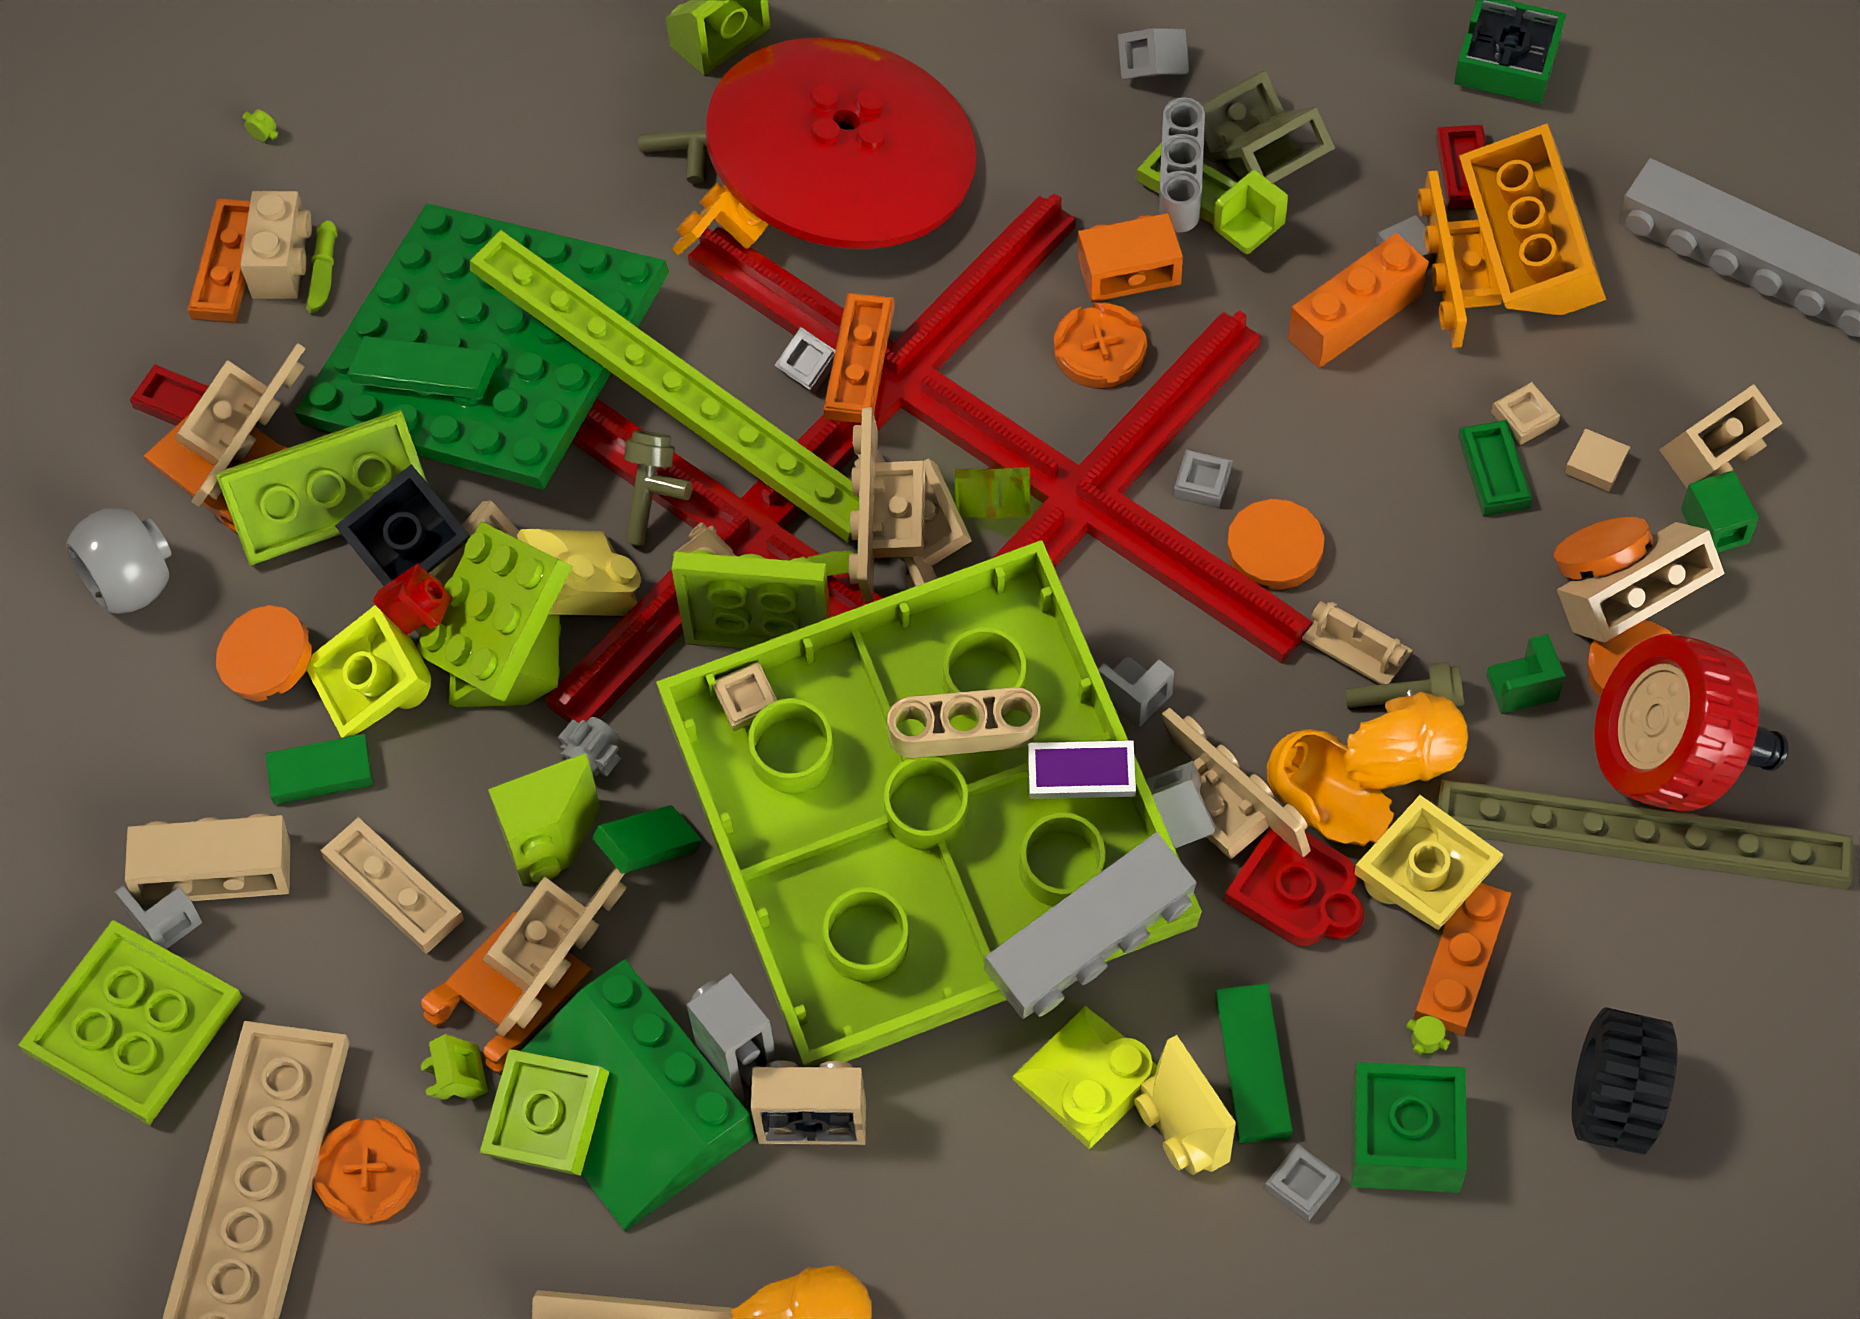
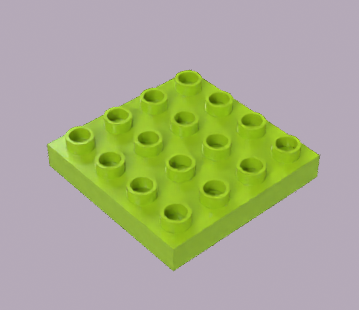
(891, 873)

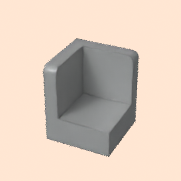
(1153, 53)
(1136, 690)
(1181, 804)
(164, 921)

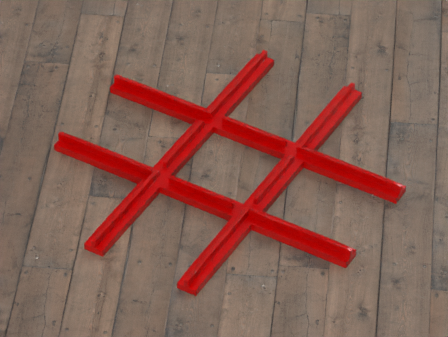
(1073, 495)

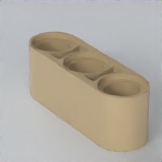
(984, 706)

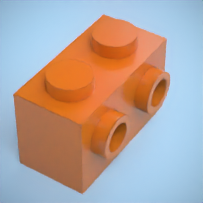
(1129, 257)

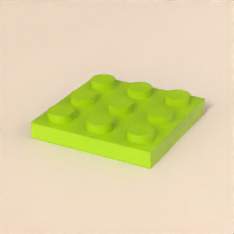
(747, 597)
(495, 610)
(130, 1022)

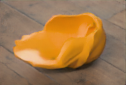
(1409, 743)
(1311, 776)
(811, 1294)

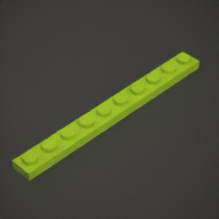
(668, 382)

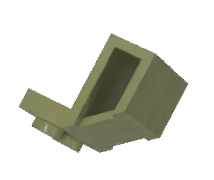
(1251, 131)

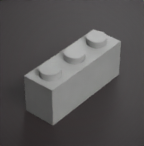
(731, 1033)

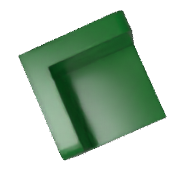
(1721, 508)
(1528, 680)

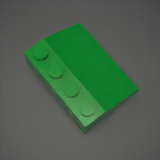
(663, 1103)

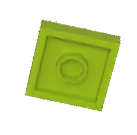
(544, 1112)

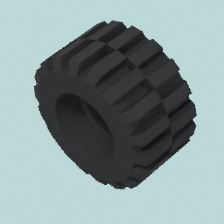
(1624, 1080)

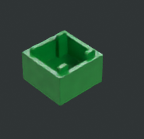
(1408, 1127)

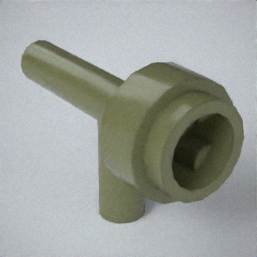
(692, 140)
(649, 452)
(1443, 682)

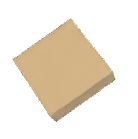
(1526, 413)
(1597, 460)
(743, 694)

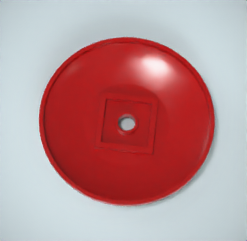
(858, 188)

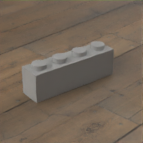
(1090, 927)

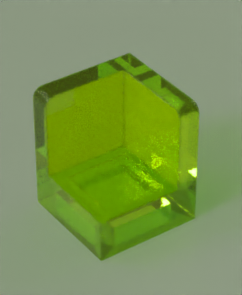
(993, 492)

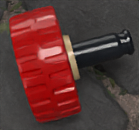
(1681, 724)

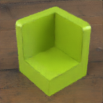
(1250, 212)

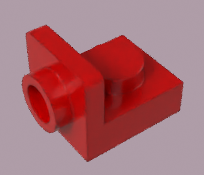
(413, 600)

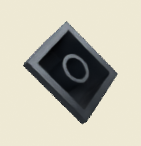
(403, 527)

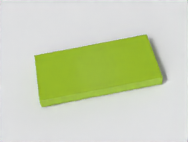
(311, 487)

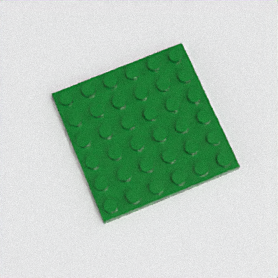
(540, 378)

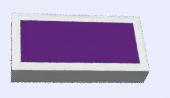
(1081, 769)

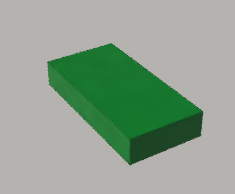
(1494, 468)
(319, 769)
(646, 839)

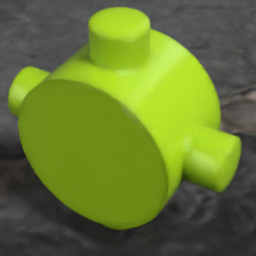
(260, 125)
(1427, 1035)

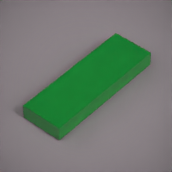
(422, 367)
(1253, 1063)

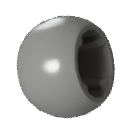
(119, 559)

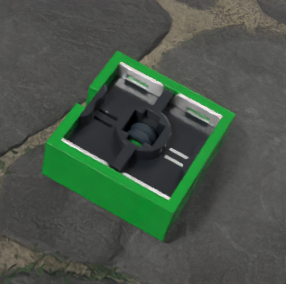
(1510, 49)

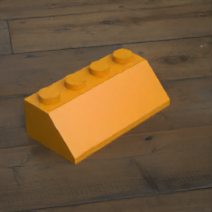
(1532, 224)

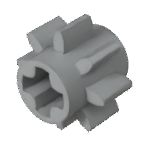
(595, 740)

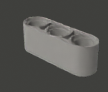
(1182, 162)

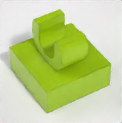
(456, 1068)

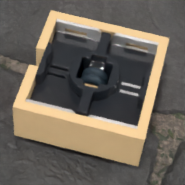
(808, 1103)

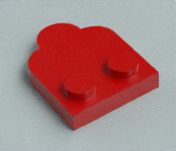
(1298, 894)

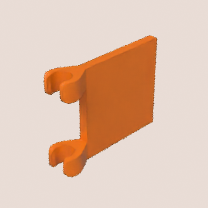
(191, 470)
(494, 997)

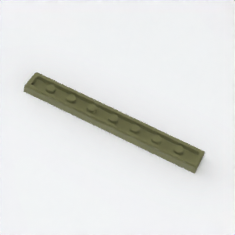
(1650, 834)

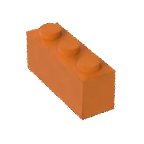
(1357, 300)

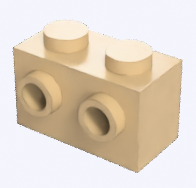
(275, 244)
(1720, 436)

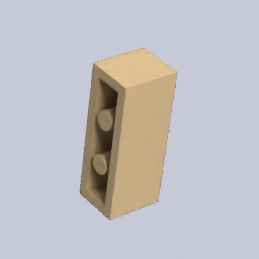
(1672, 568)
(208, 858)

